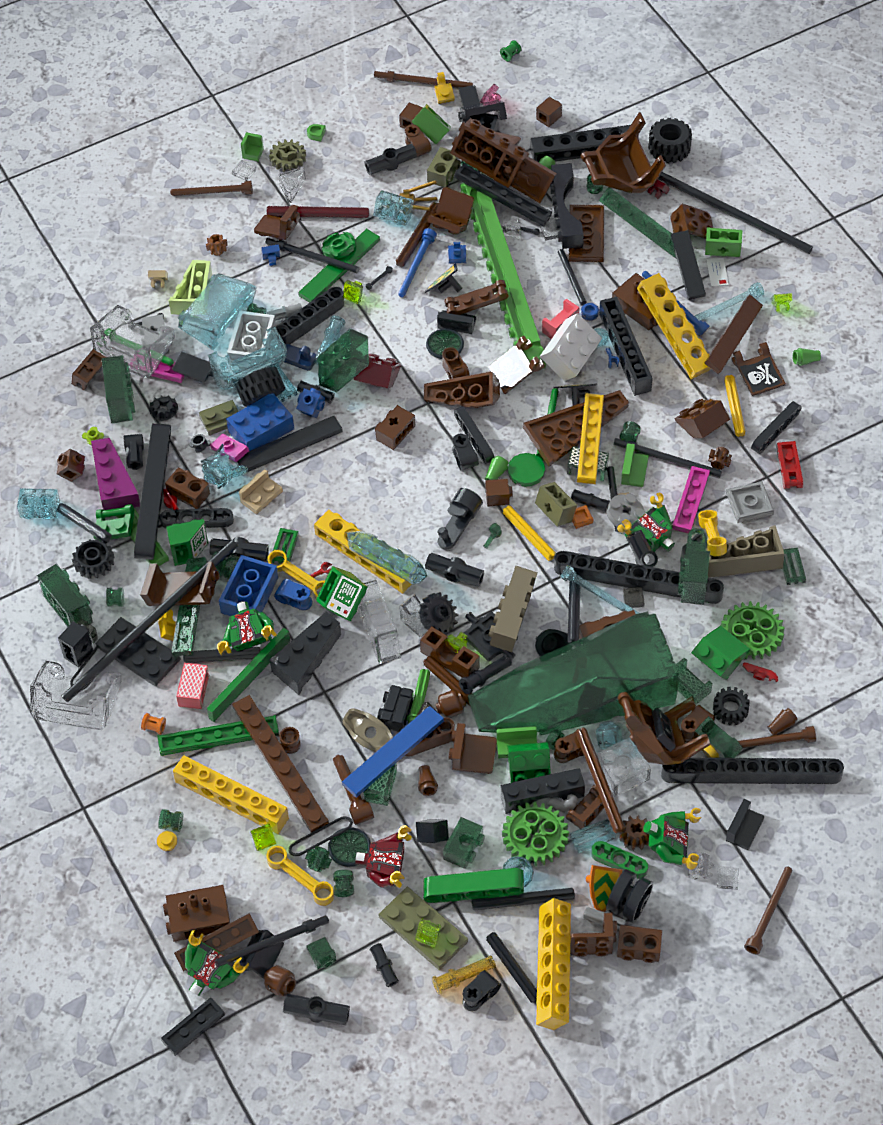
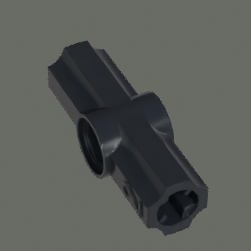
(390, 159)
(253, 550)
(454, 569)
(303, 1007)

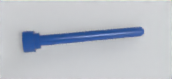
(427, 237)
(699, 326)

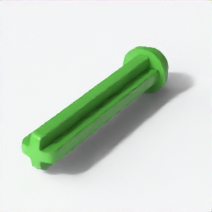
(420, 694)

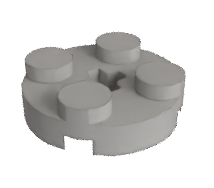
(624, 502)

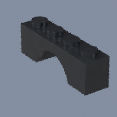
(541, 787)

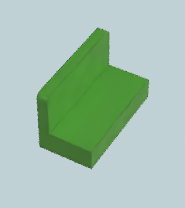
(431, 124)
(634, 467)
(514, 736)

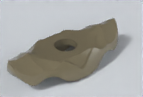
(357, 724)

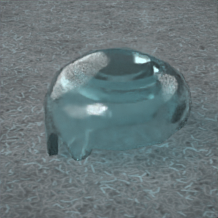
(522, 863)

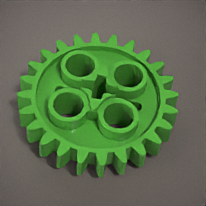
(753, 629)
(519, 825)

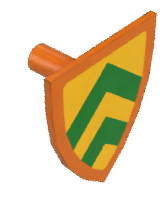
(601, 885)

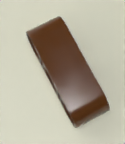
(437, 738)

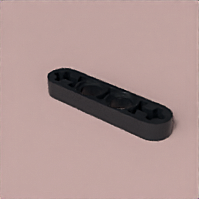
(776, 427)
(474, 435)
(197, 514)

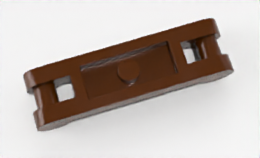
(477, 298)

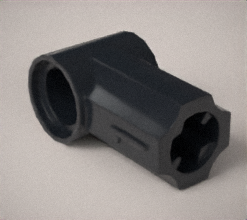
(133, 447)
(640, 548)

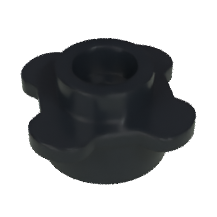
(199, 443)

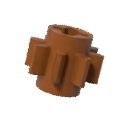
(216, 244)

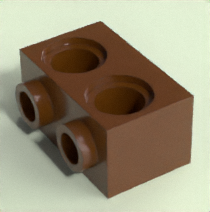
(183, 486)
(640, 938)

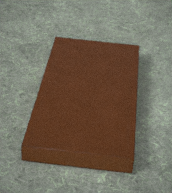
(593, 233)

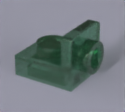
(321, 953)

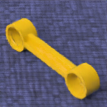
(715, 544)
(296, 573)
(300, 875)

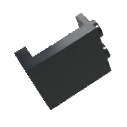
(497, 106)

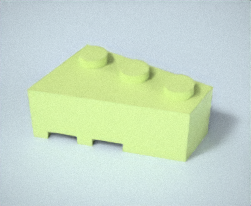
(192, 285)

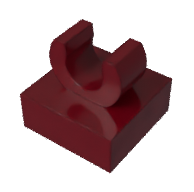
(660, 187)

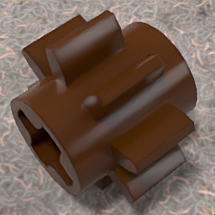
(720, 458)

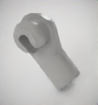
(565, 805)

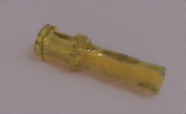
(454, 976)

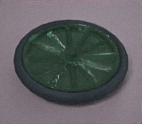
(444, 339)
(346, 845)

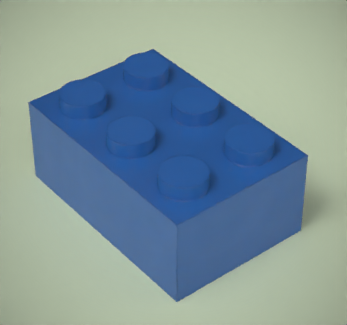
(260, 422)
(251, 583)

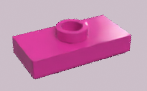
(232, 448)

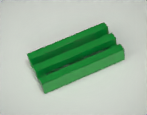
(280, 559)

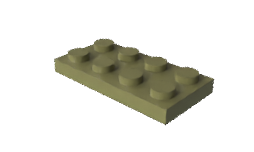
(404, 917)

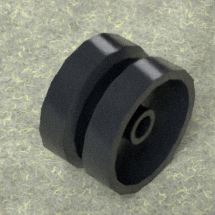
(629, 896)

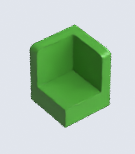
(252, 146)

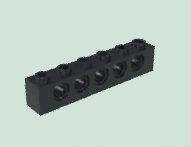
(572, 144)
(625, 346)

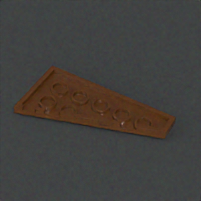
(561, 430)

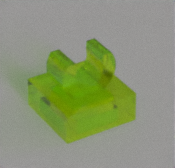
(353, 291)
(781, 299)
(459, 641)
(263, 837)
(428, 933)

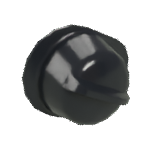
(550, 640)

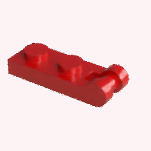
(789, 464)

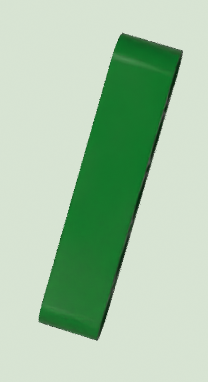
(473, 885)

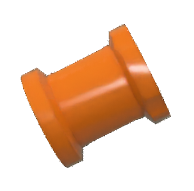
(153, 723)

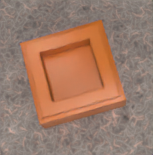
(582, 517)

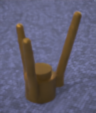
(407, 193)

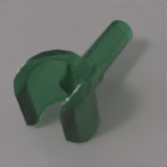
(496, 532)

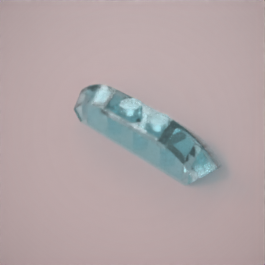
(387, 557)

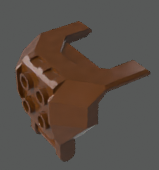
(622, 162)
(643, 734)

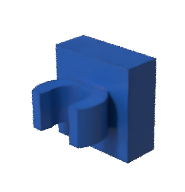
(271, 253)
(457, 253)

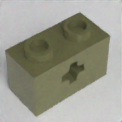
(555, 504)

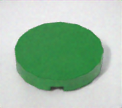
(338, 245)
(526, 469)

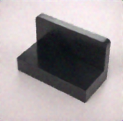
(460, 323)
(193, 367)
(744, 826)
(263, 959)

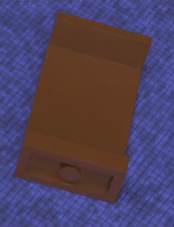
(161, 585)

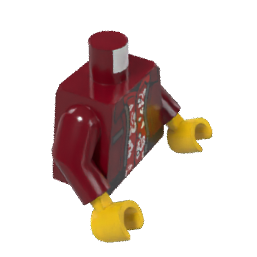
(386, 859)

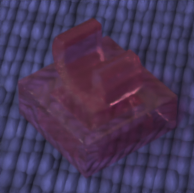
(491, 94)

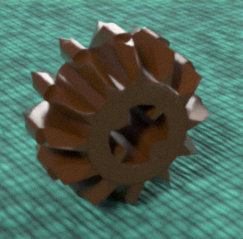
(634, 834)

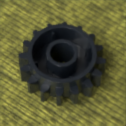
(93, 558)
(438, 613)

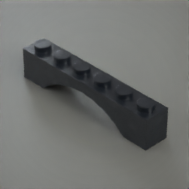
(569, 228)

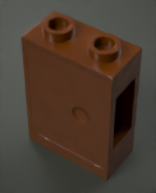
(633, 303)
(196, 910)

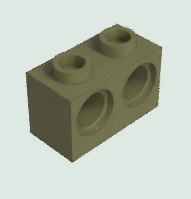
(443, 167)

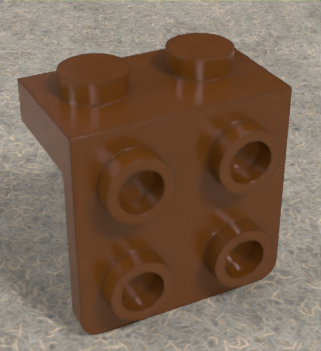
(452, 211)
(691, 219)
(278, 227)
(472, 751)
(595, 943)

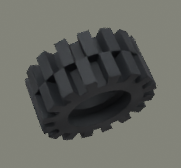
(733, 696)

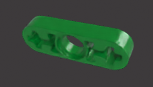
(603, 858)

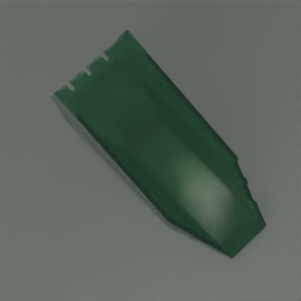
(582, 680)

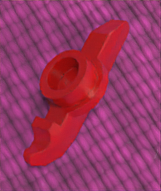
(169, 500)
(760, 673)

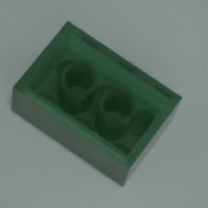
(343, 360)
(117, 391)
(64, 595)

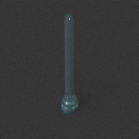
(755, 290)
(570, 575)

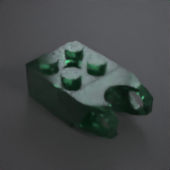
(694, 570)

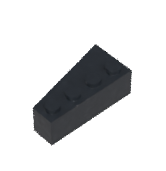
(305, 652)

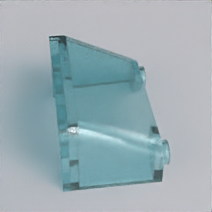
(216, 308)
(228, 372)

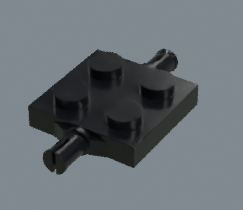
(479, 638)

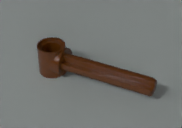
(359, 808)

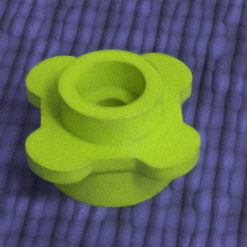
(89, 435)

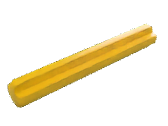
(734, 404)
(529, 533)

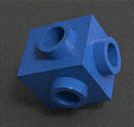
(310, 402)

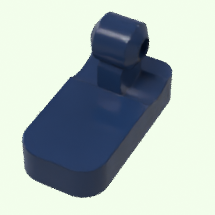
(300, 357)

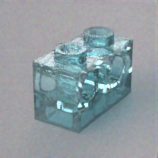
(394, 204)
(38, 503)

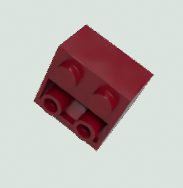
(379, 372)

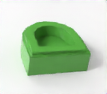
(316, 132)

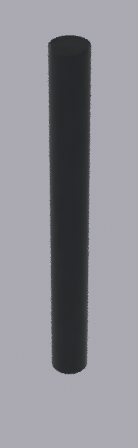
(572, 277)
(612, 484)

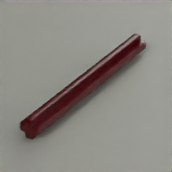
(311, 211)

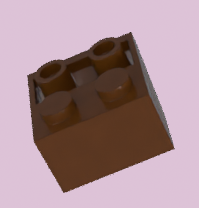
(703, 417)

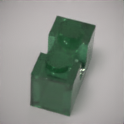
(464, 832)

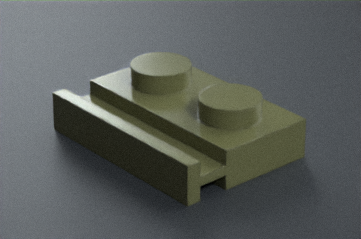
(215, 417)

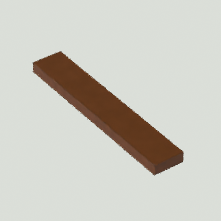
(733, 334)

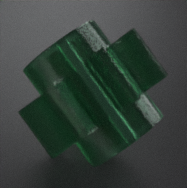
(318, 859)

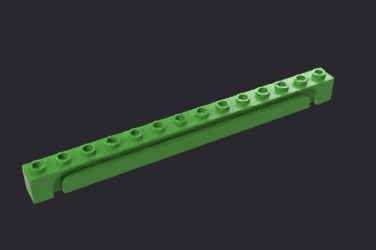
(502, 267)

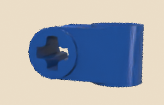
(293, 595)

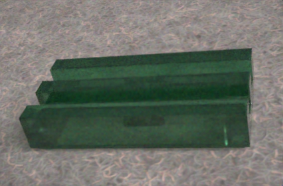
(794, 578)

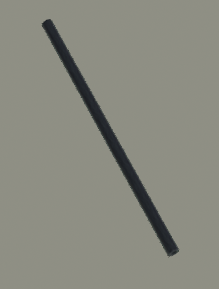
(736, 213)
(146, 623)

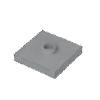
(749, 502)

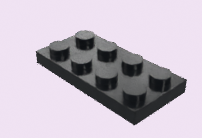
(144, 657)

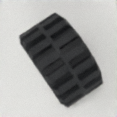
(670, 140)
(259, 384)

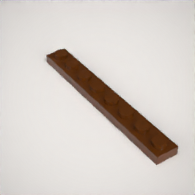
(280, 763)

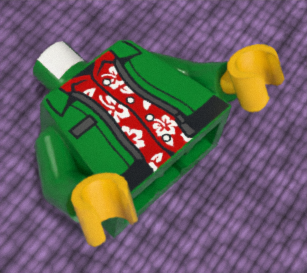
(654, 524)
(246, 629)
(670, 837)
(201, 966)

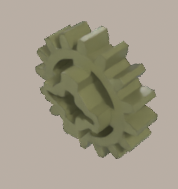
(287, 155)

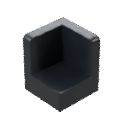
(432, 830)

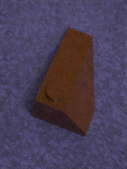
(465, 391)

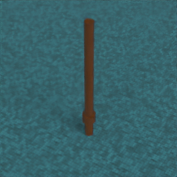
(391, 76)

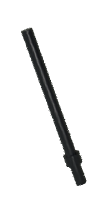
(284, 246)
(666, 457)
(306, 927)

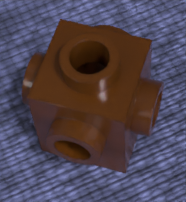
(70, 465)

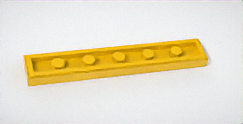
(590, 439)

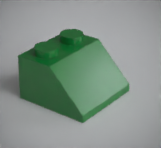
(721, 652)

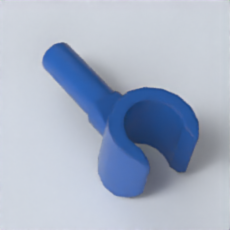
(612, 358)

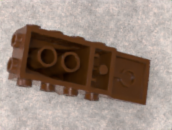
(502, 159)

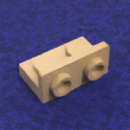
(259, 492)

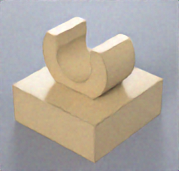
(157, 275)

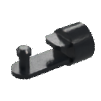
(463, 509)

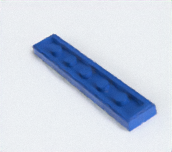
(392, 751)

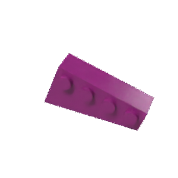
(113, 480)

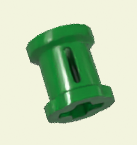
(509, 51)

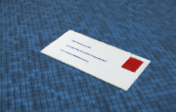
(717, 272)

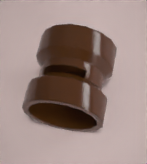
(290, 740)

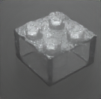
(623, 766)

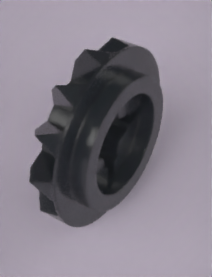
(161, 413)

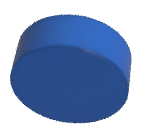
(589, 311)

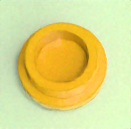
(167, 841)

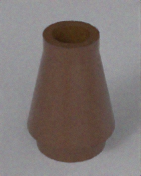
(783, 721)
(427, 784)

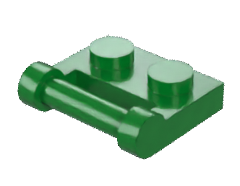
(116, 527)

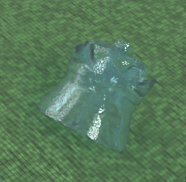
(219, 470)

